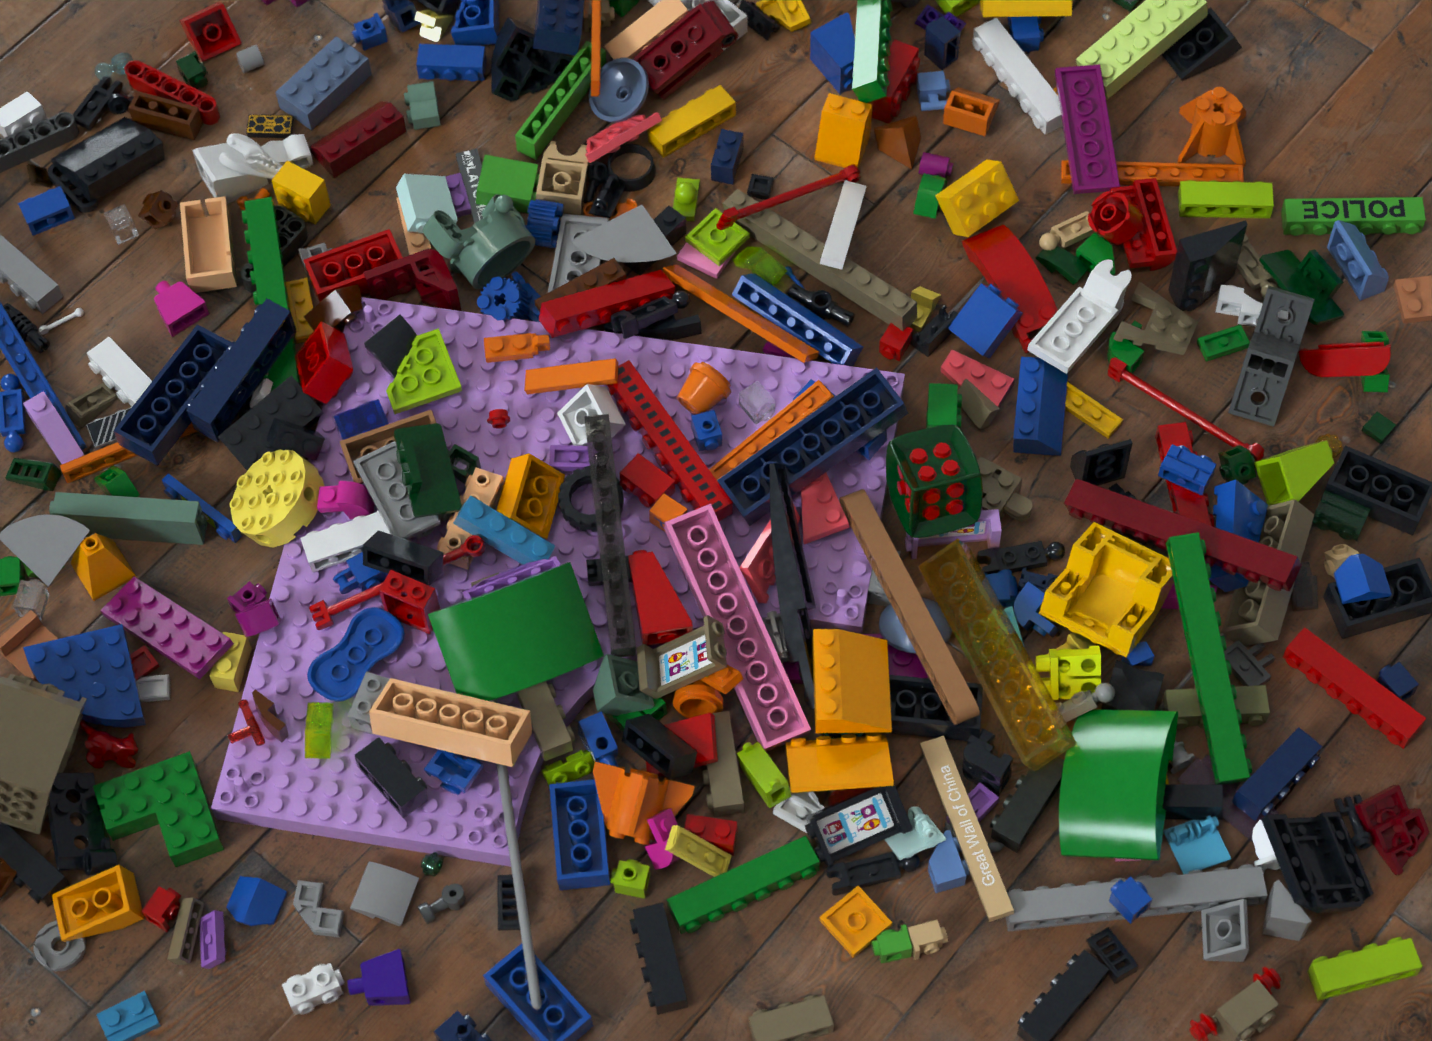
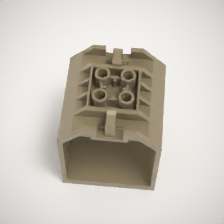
(34, 746)

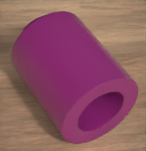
(935, 165)

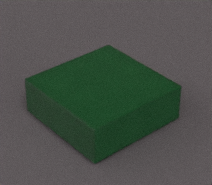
(1378, 427)

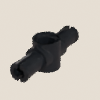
(813, 299)

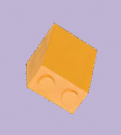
(843, 131)

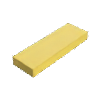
(697, 851)

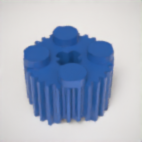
(544, 222)
(504, 300)

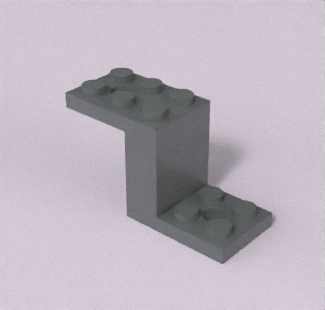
(1271, 356)

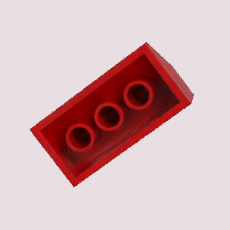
(347, 263)

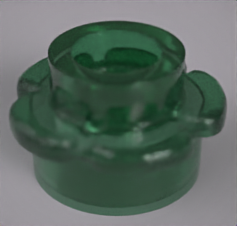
(431, 864)

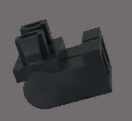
(983, 766)

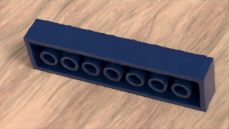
(816, 443)

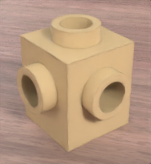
(1336, 557)

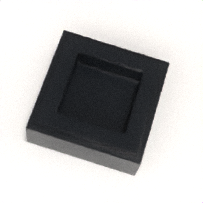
(760, 186)

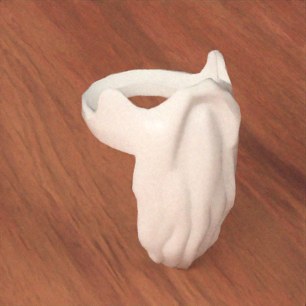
(1263, 849)

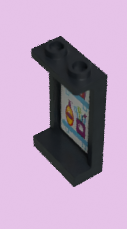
(857, 823)

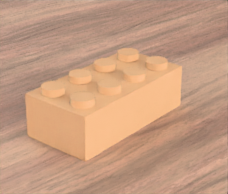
(208, 245)

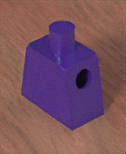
(383, 980)

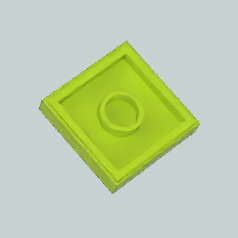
(716, 243)

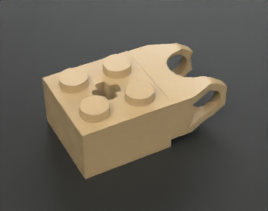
(563, 178)

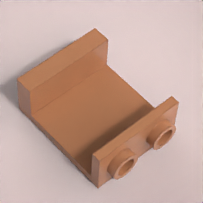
(23, 633)

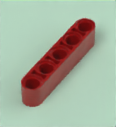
(156, 83)

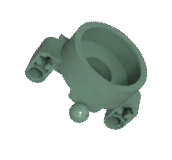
(488, 247)

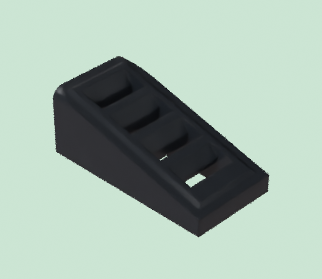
(506, 881)
(1115, 974)

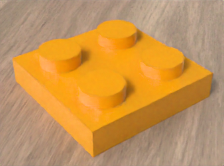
(855, 921)

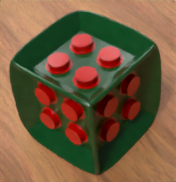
(934, 481)

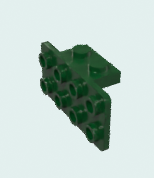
(1307, 278)
(427, 470)

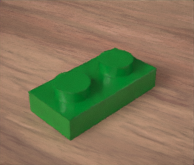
(1223, 342)

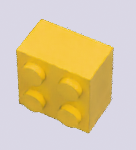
(301, 192)

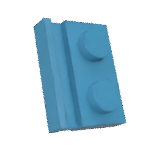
(129, 1019)

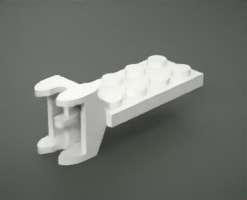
(1082, 318)

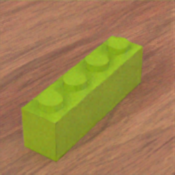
(1225, 199)
(1364, 968)

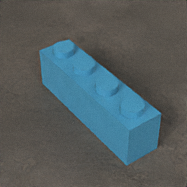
(502, 532)

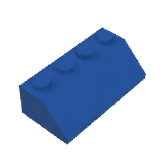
(1039, 408)

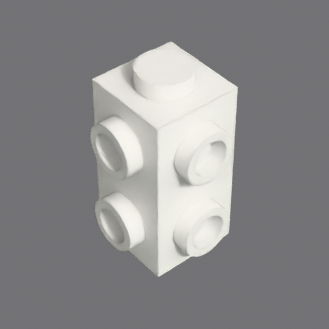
(313, 988)

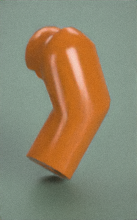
(263, 193)

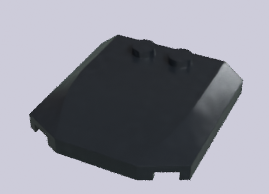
(1318, 861)

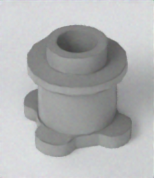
(1181, 758)

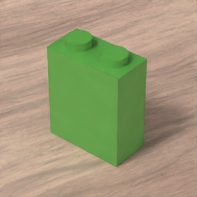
(507, 178)

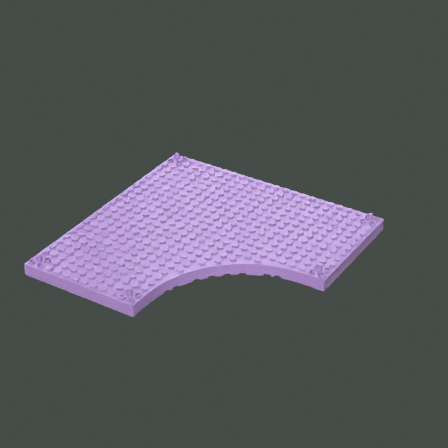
(332, 796)

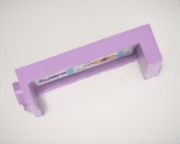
(985, 529)

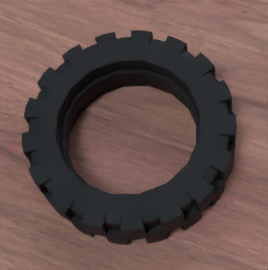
(571, 484)

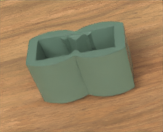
(423, 105)

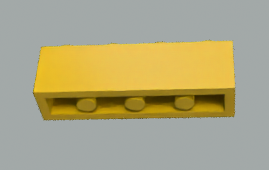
(691, 121)

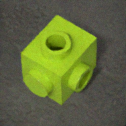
(631, 878)

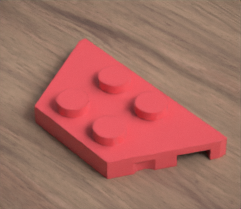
(618, 133)

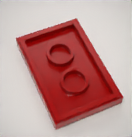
(699, 734)

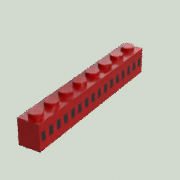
(667, 442)

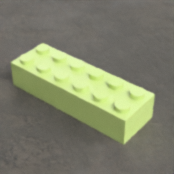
(1141, 39)

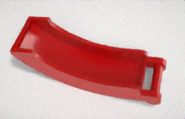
(1012, 270)

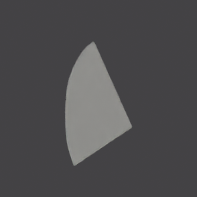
(627, 239)
(44, 543)

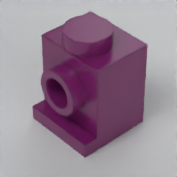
(242, 597)

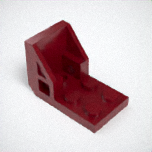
(415, 272)

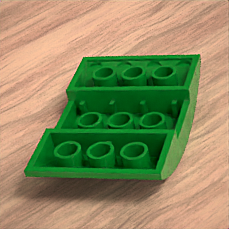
(517, 635)
(1116, 784)

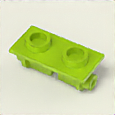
(575, 767)

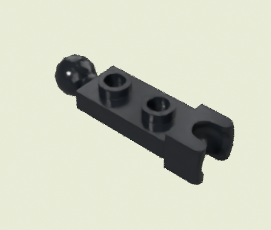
(649, 313)
(1020, 556)
(869, 871)

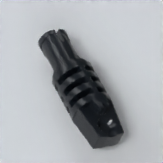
(27, 329)

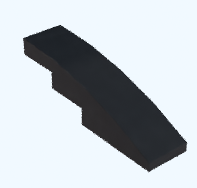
(668, 328)

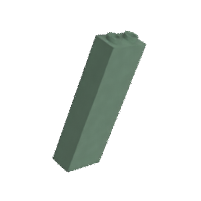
(134, 517)

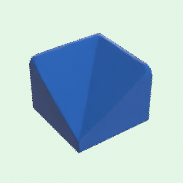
(1140, 655)

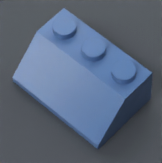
(1357, 260)

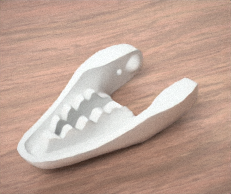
(256, 160)

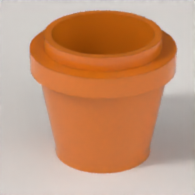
(703, 388)
(697, 699)

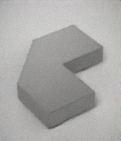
(320, 920)

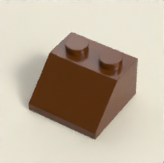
(337, 308)

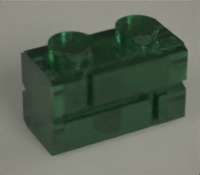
(1340, 516)

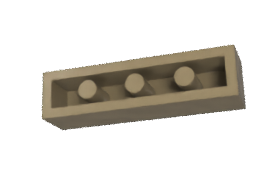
(185, 931)

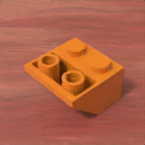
(970, 111)

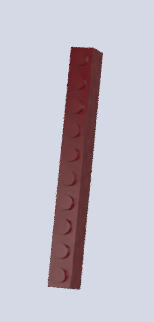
(1156, 525)

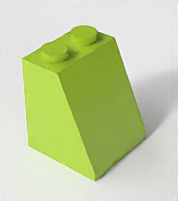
(1293, 472)

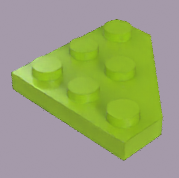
(423, 374)

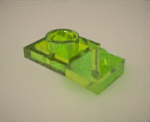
(761, 264)
(318, 730)

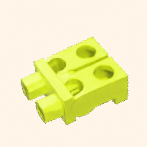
(1070, 671)

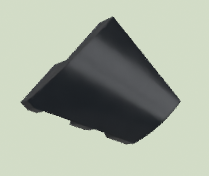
(392, 344)

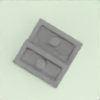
(384, 893)

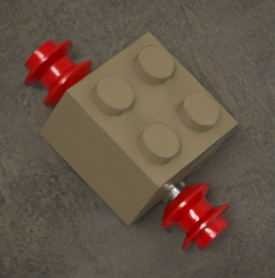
(1242, 1014)

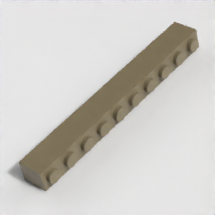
(806, 253)

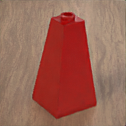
(656, 602)

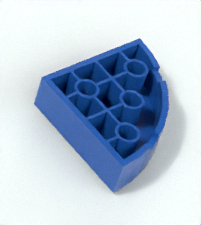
(95, 668)

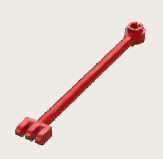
(730, 215)
(1118, 371)
(323, 612)

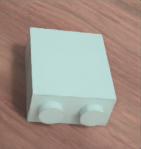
(422, 197)

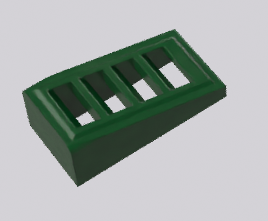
(47, 479)

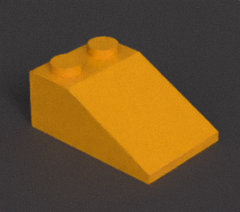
(98, 904)

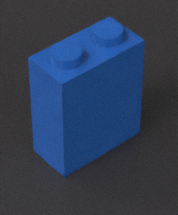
(986, 319)

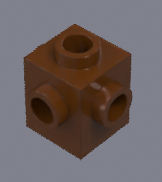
(158, 209)

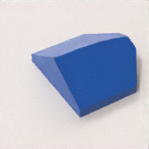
(1361, 579)
(255, 901)

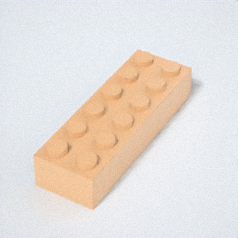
(451, 722)

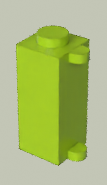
(763, 774)

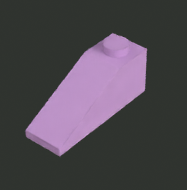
(52, 428)

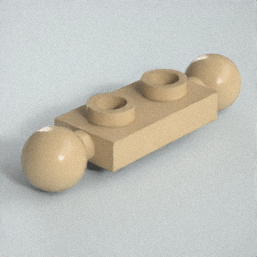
(1067, 232)

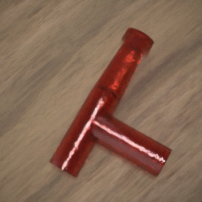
(251, 729)

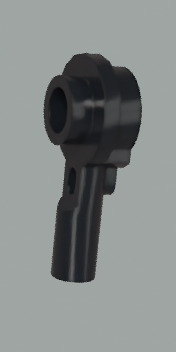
(119, 103)
(597, 174)

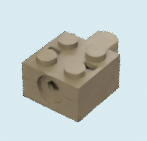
(1002, 491)

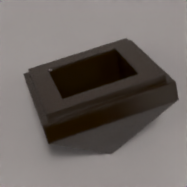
(38, 176)

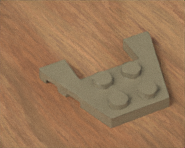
(1167, 327)

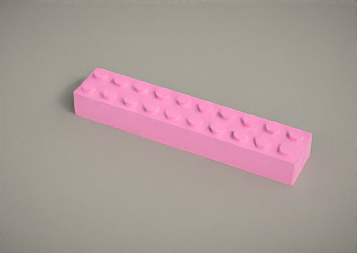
(724, 595)

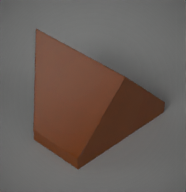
(899, 140)

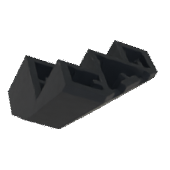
(520, 67)

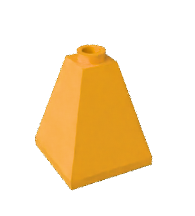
(100, 565)

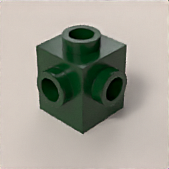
(1237, 464)

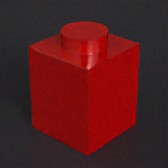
(895, 342)

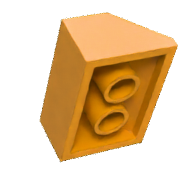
(531, 494)

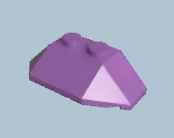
(510, 576)

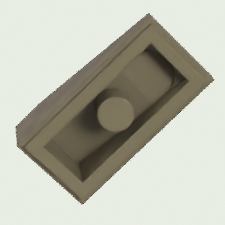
(90, 404)
(977, 405)

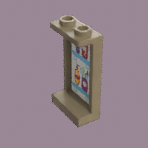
(682, 659)

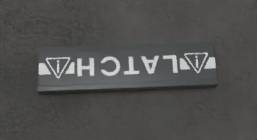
(470, 169)

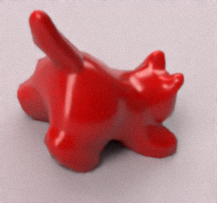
(105, 747)

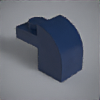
(401, 13)

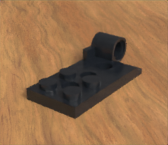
(97, 852)

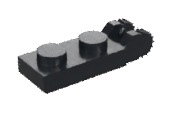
(96, 103)

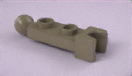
(1252, 269)

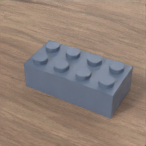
(323, 83)

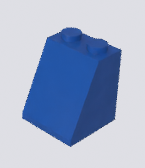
(833, 52)

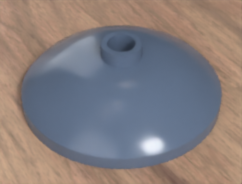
(616, 80)
(894, 633)

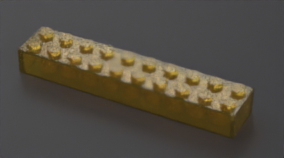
(997, 655)

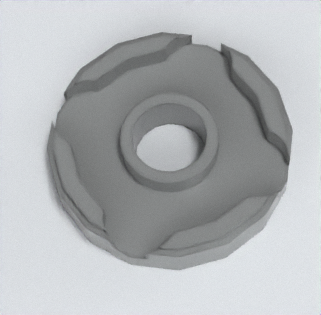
(57, 960)

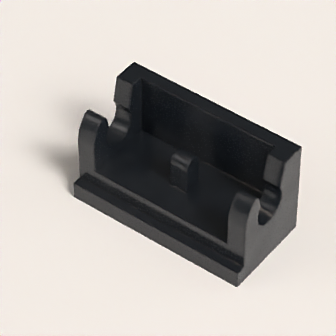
(934, 332)

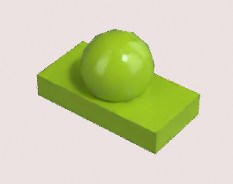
(686, 197)

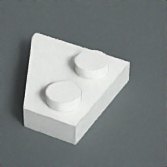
(797, 808)

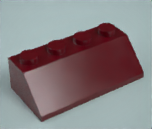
(359, 138)

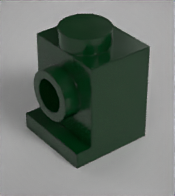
(192, 70)

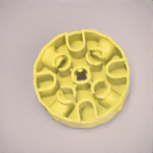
(276, 498)

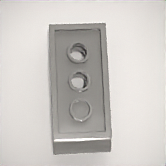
(568, 259)

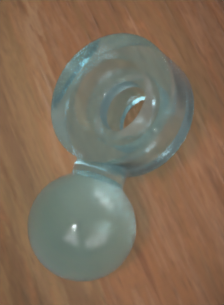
(117, 65)

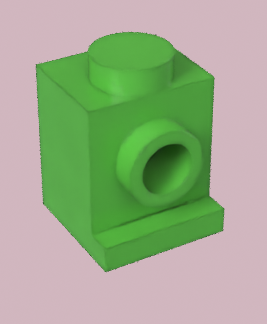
(892, 945)

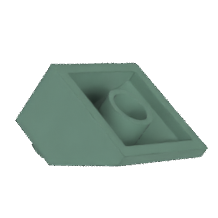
(618, 687)

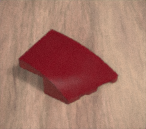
(1393, 826)

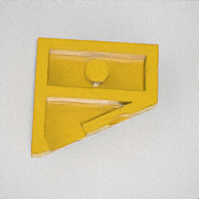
(788, 13)

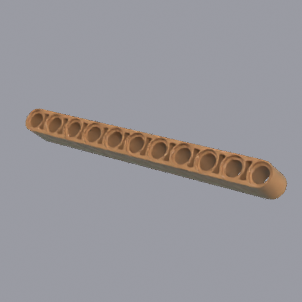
(909, 607)

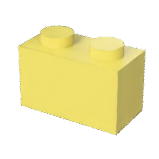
(230, 668)

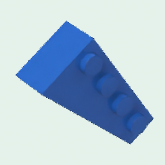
(476, 23)
(1241, 514)

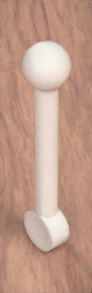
(45, 329)

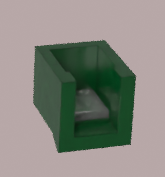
(463, 463)

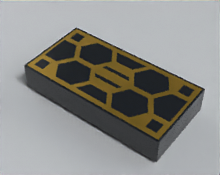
(270, 126)

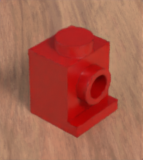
(162, 907)

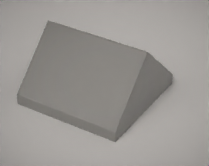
(1283, 916)
(1225, 932)

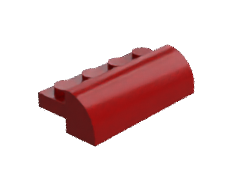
(1155, 242)

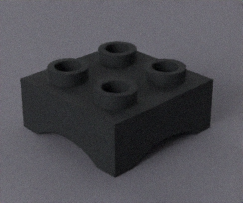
(1133, 688)

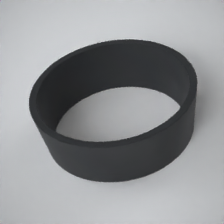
(638, 183)

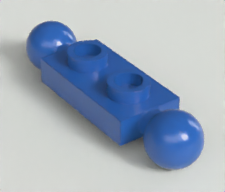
(12, 413)

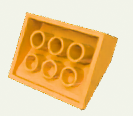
(850, 682)
(838, 763)

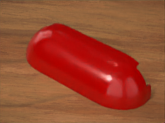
(1346, 359)

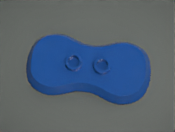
(368, 639)

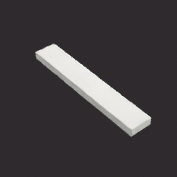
(843, 225)

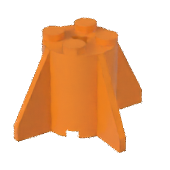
(1214, 126)
(635, 797)

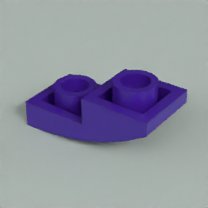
(930, 14)

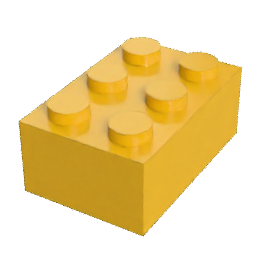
(977, 198)

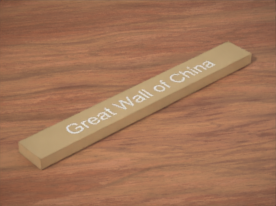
(967, 829)

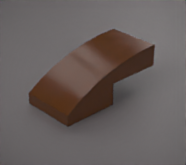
(267, 714)

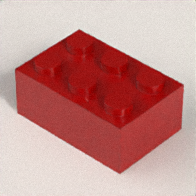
(902, 74)
(324, 363)

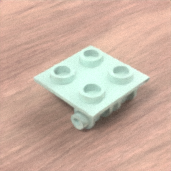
(923, 836)

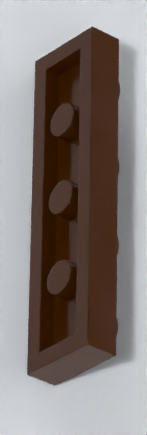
(601, 275)

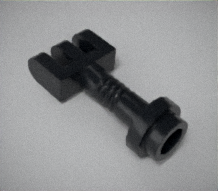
(1361, 839)

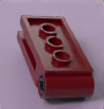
(686, 48)

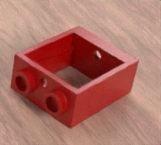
(419, 602)

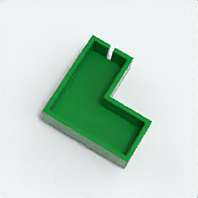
(166, 796)

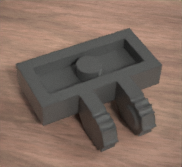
(1245, 666)

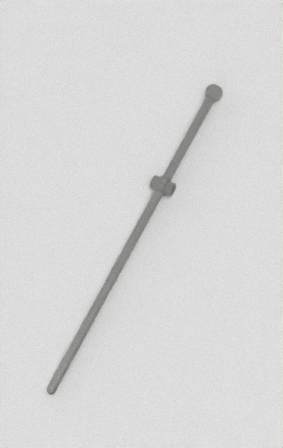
(519, 887)

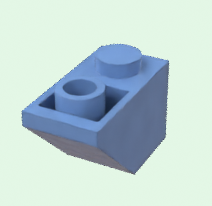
(945, 865)

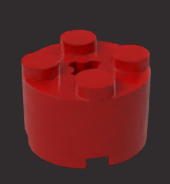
(1115, 217)

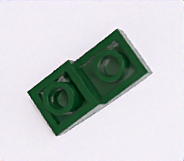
(1063, 262)

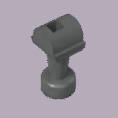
(452, 897)

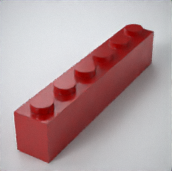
(599, 303)
(1182, 500)
(1353, 688)

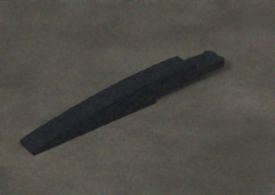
(792, 579)

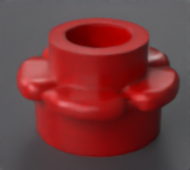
(498, 418)

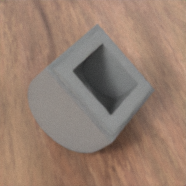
(250, 59)

